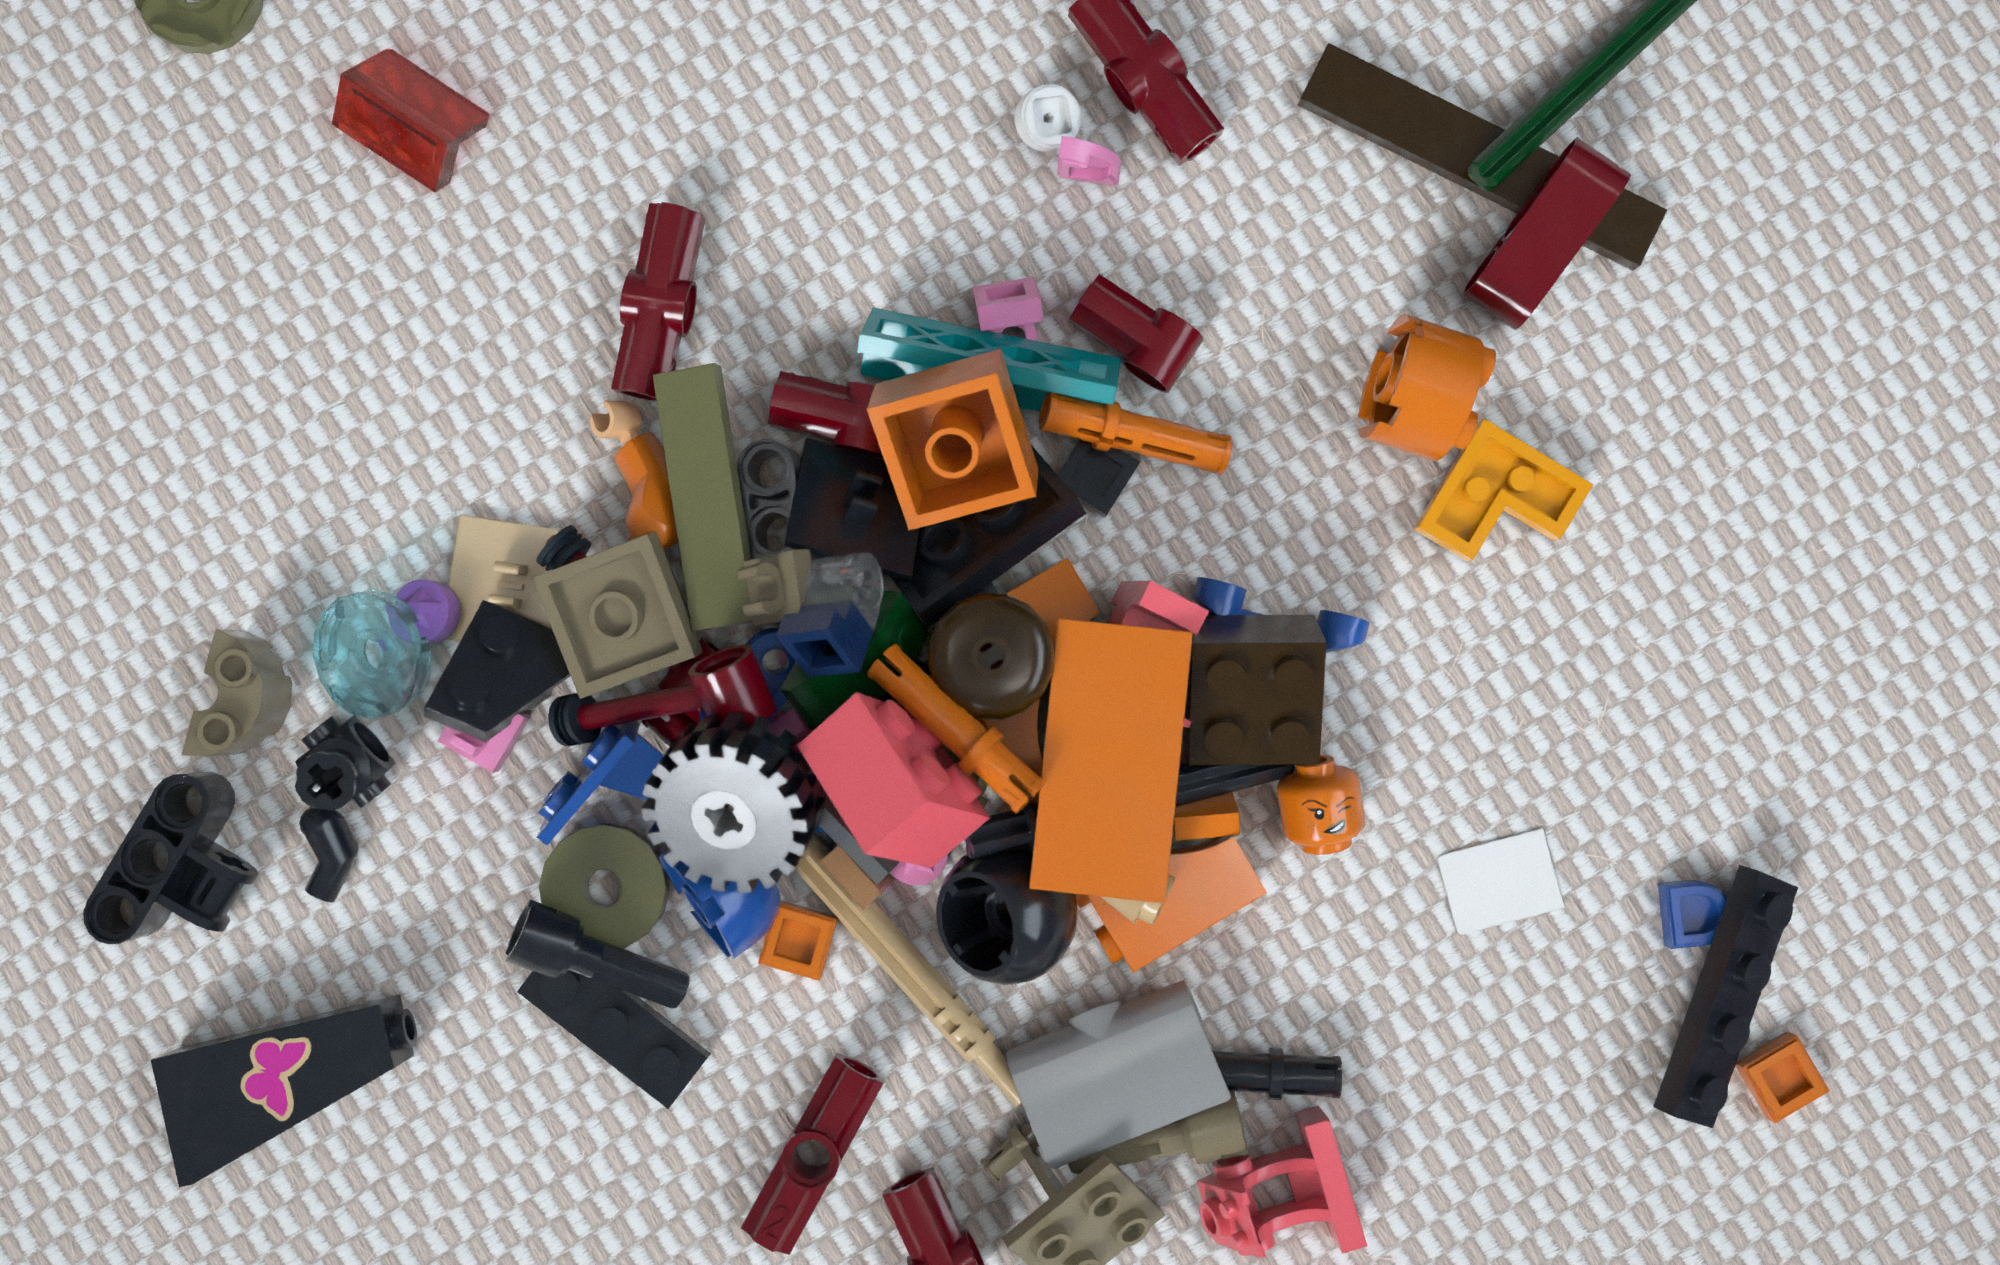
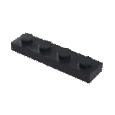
(1726, 997)

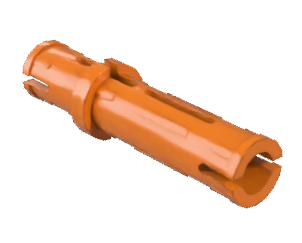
(1121, 429)
(956, 729)

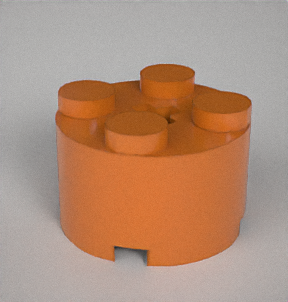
(1425, 389)

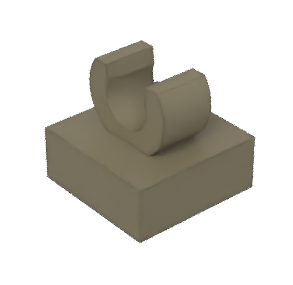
(775, 585)

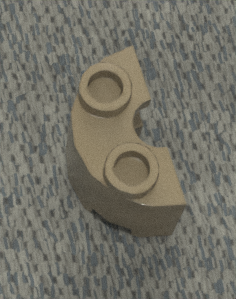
(250, 697)

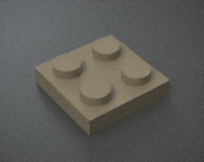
(617, 615)

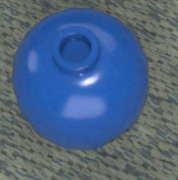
(728, 917)

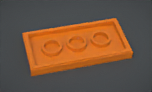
(1111, 760)

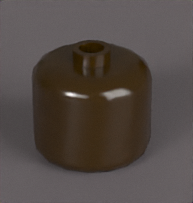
(1017, 639)

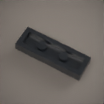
(620, 1031)

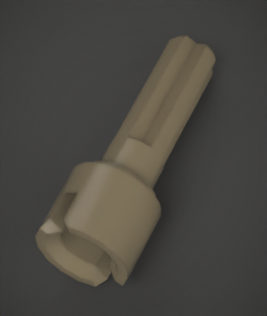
(1204, 1136)

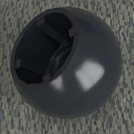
(999, 924)

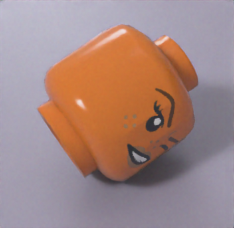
(1321, 806)

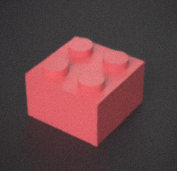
(893, 782)

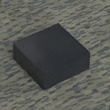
(1097, 475)

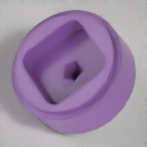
(434, 606)

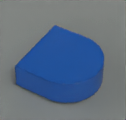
(1689, 912)

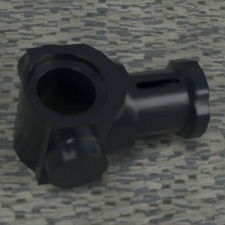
(342, 765)

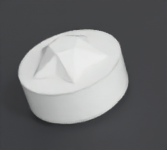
(1046, 116)

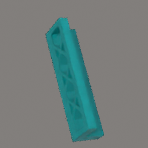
(906, 344)

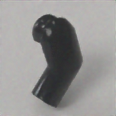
(334, 848)

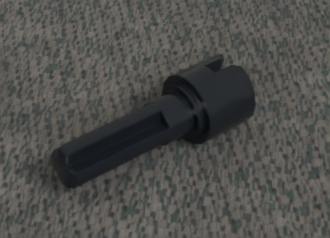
(555, 942)

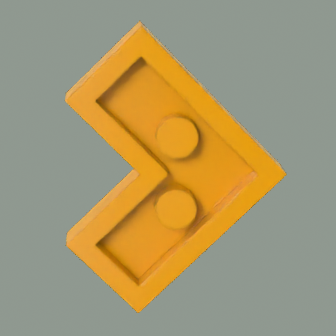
(1495, 477)

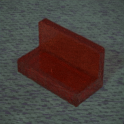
(406, 116)

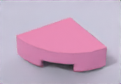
(1087, 162)

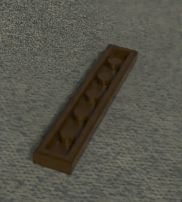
(1450, 138)

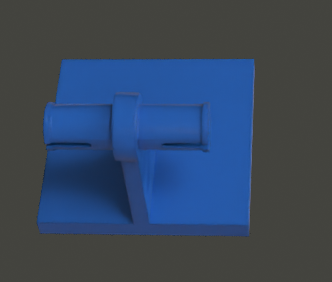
(615, 760)

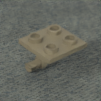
(1079, 1222)

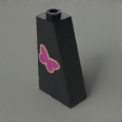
(258, 1083)

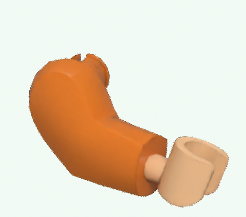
(644, 470)

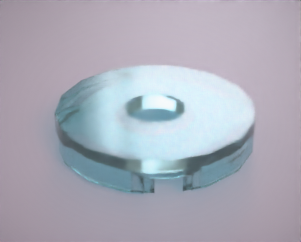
(342, 657)

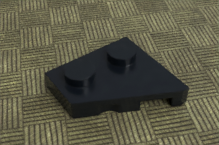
(496, 673)

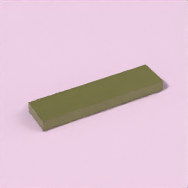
(704, 494)

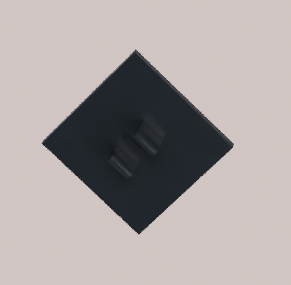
(849, 507)

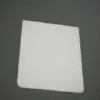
(1500, 881)

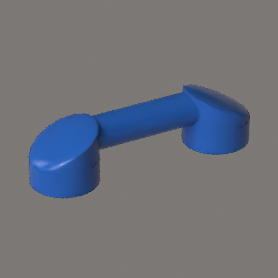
(1223, 598)

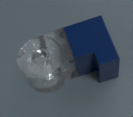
(837, 611)

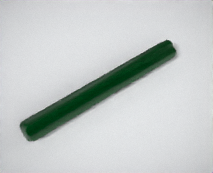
(1574, 91)

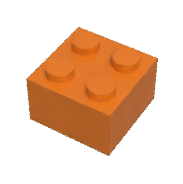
(954, 439)

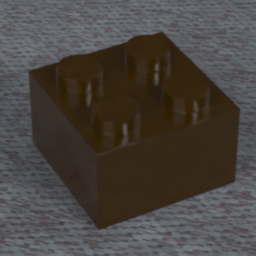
(1255, 691)

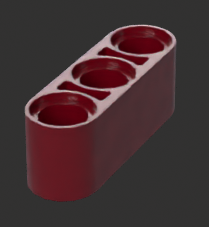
(1546, 233)

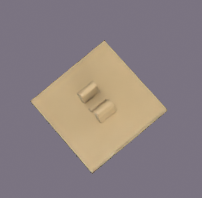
(497, 565)

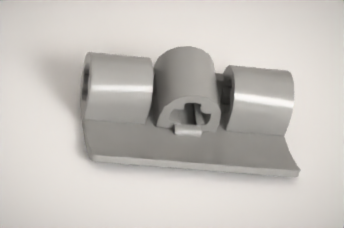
(1117, 1074)

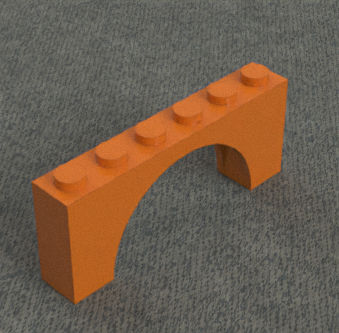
(1209, 877)

